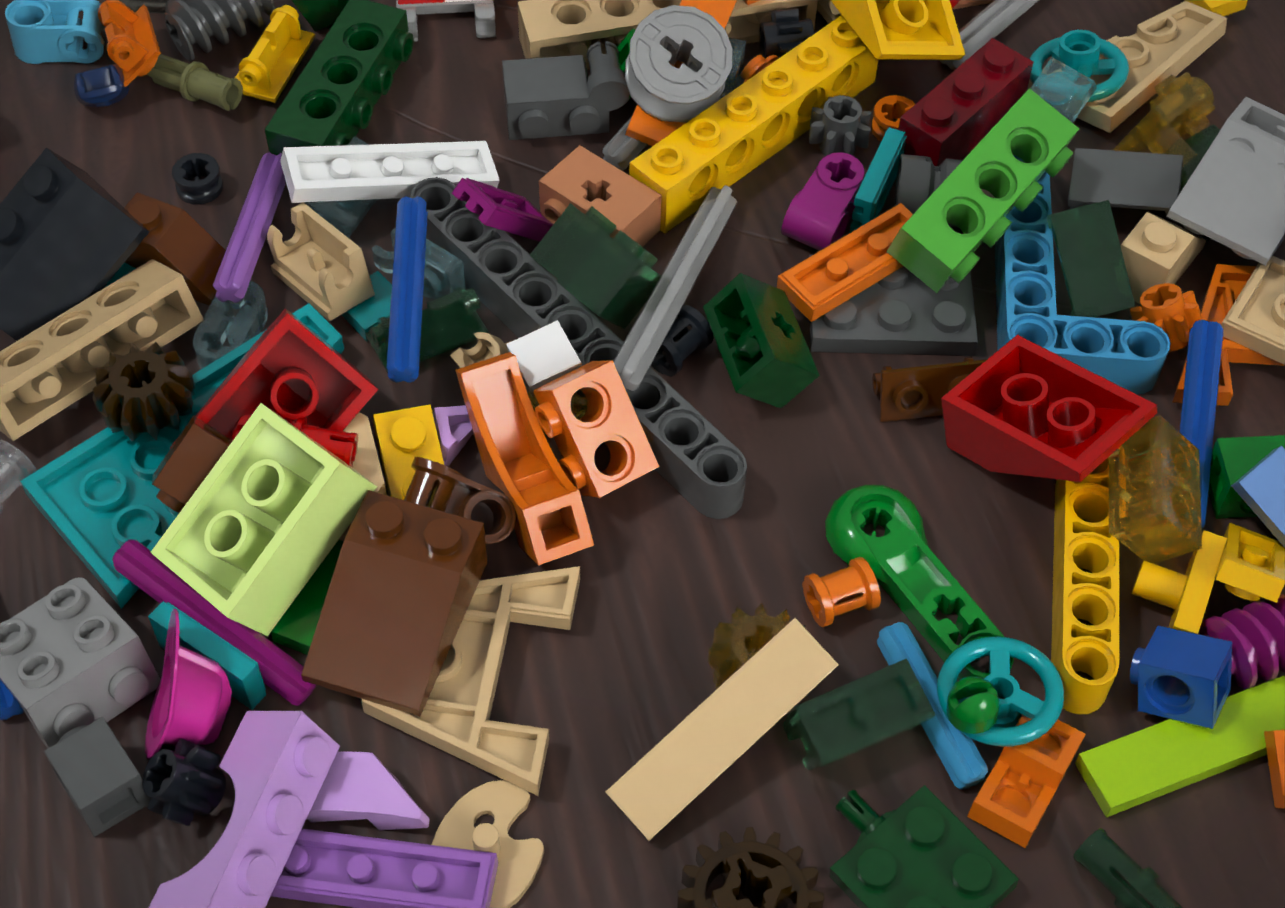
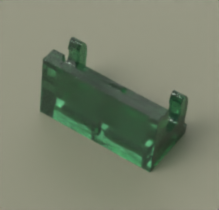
(1091, 260)
(858, 714)

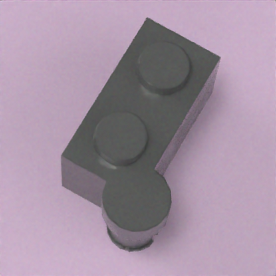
(559, 98)

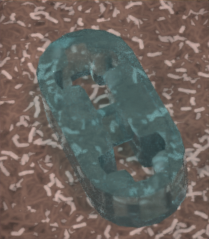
(221, 324)

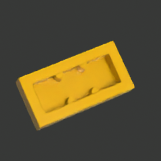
(1183, 593)

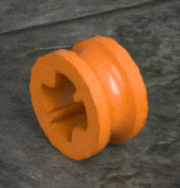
(886, 111)

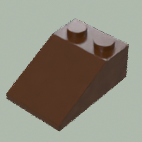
(395, 602)

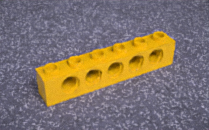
(753, 120)

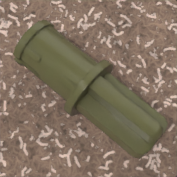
(197, 82)

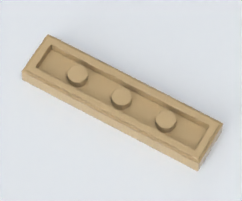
(721, 729)

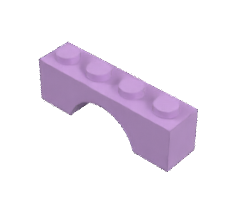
(276, 775)

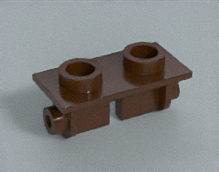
(918, 390)

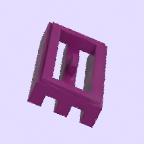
(502, 209)

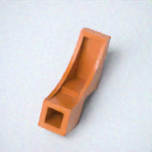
(520, 461)

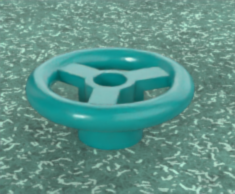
(1081, 52)
(1016, 701)

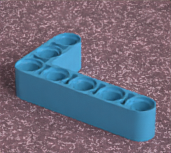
(1115, 349)

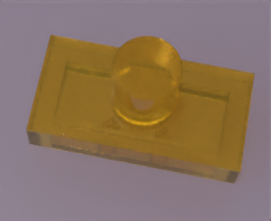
(1156, 128)

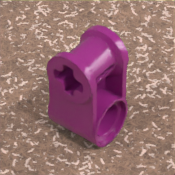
(825, 203)

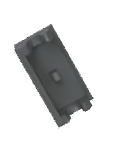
(1125, 179)

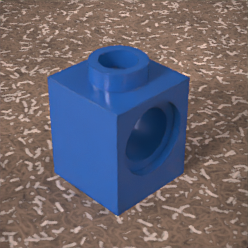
(1183, 676)

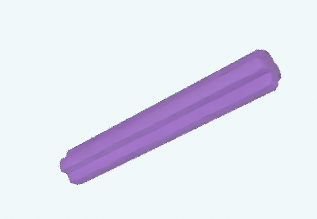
(250, 230)

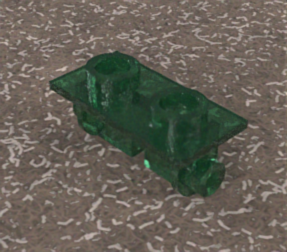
(445, 325)

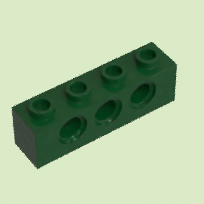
(343, 78)

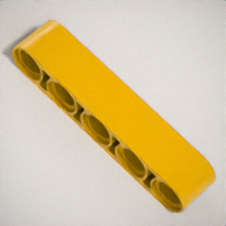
(1085, 594)

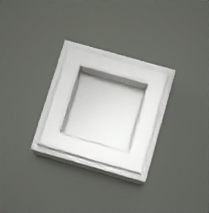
(544, 355)

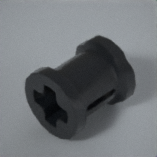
(689, 340)

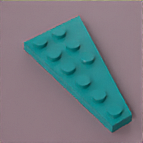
(104, 486)

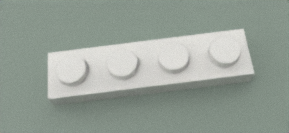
(381, 169)

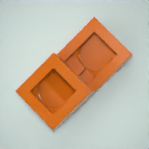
(1025, 783)

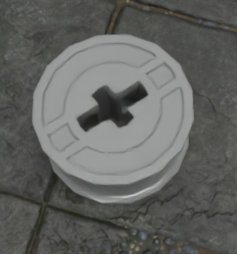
(685, 36)

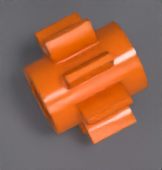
(1170, 310)

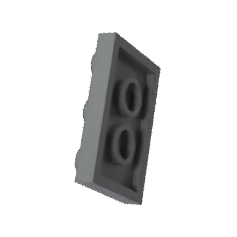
(901, 318)

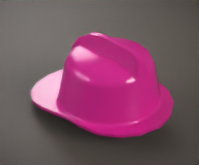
(189, 697)

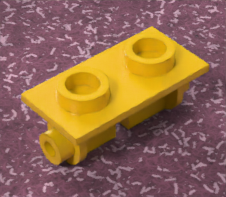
(274, 56)

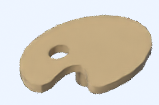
(516, 858)

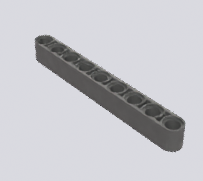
(529, 298)

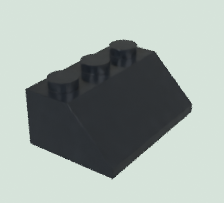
(58, 243)

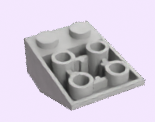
(1240, 185)

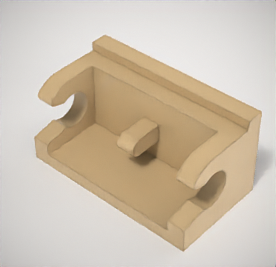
(320, 264)

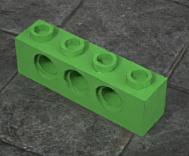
(1027, 130)

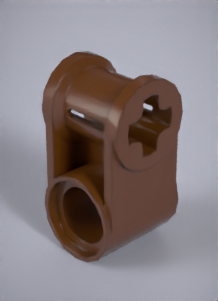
(451, 492)

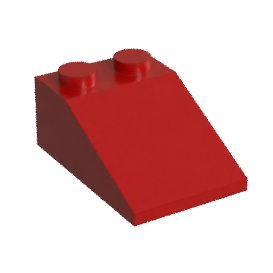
(292, 376)
(1039, 414)

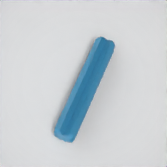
(954, 748)

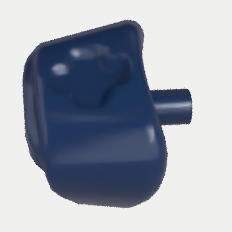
(100, 86)

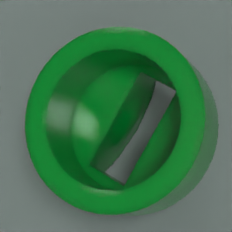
(976, 712)

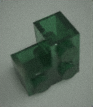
(600, 270)

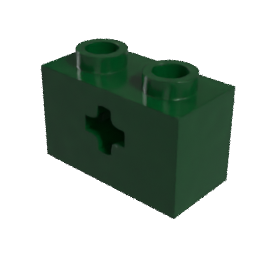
(759, 327)

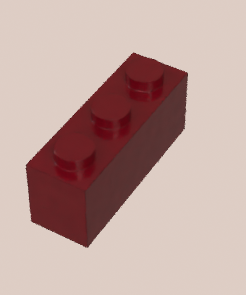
(966, 104)

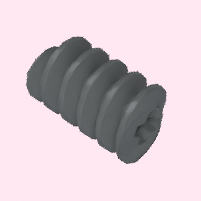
(199, 19)

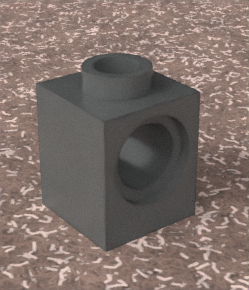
(97, 775)

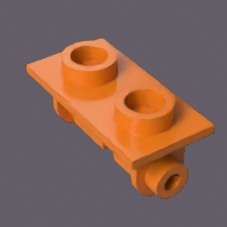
(130, 38)

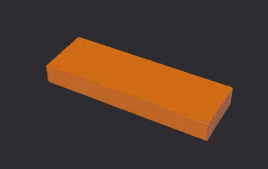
(844, 266)

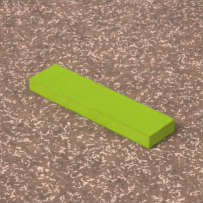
(1182, 753)

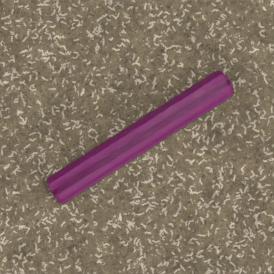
(162, 584)

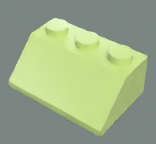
(262, 521)

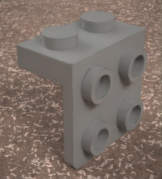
(73, 661)

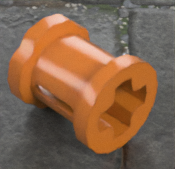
(841, 591)

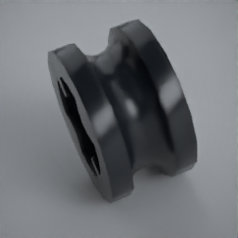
(194, 166)

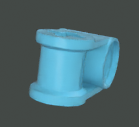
(54, 32)

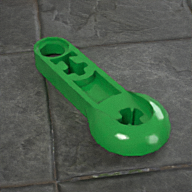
(907, 567)

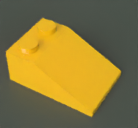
(905, 28)

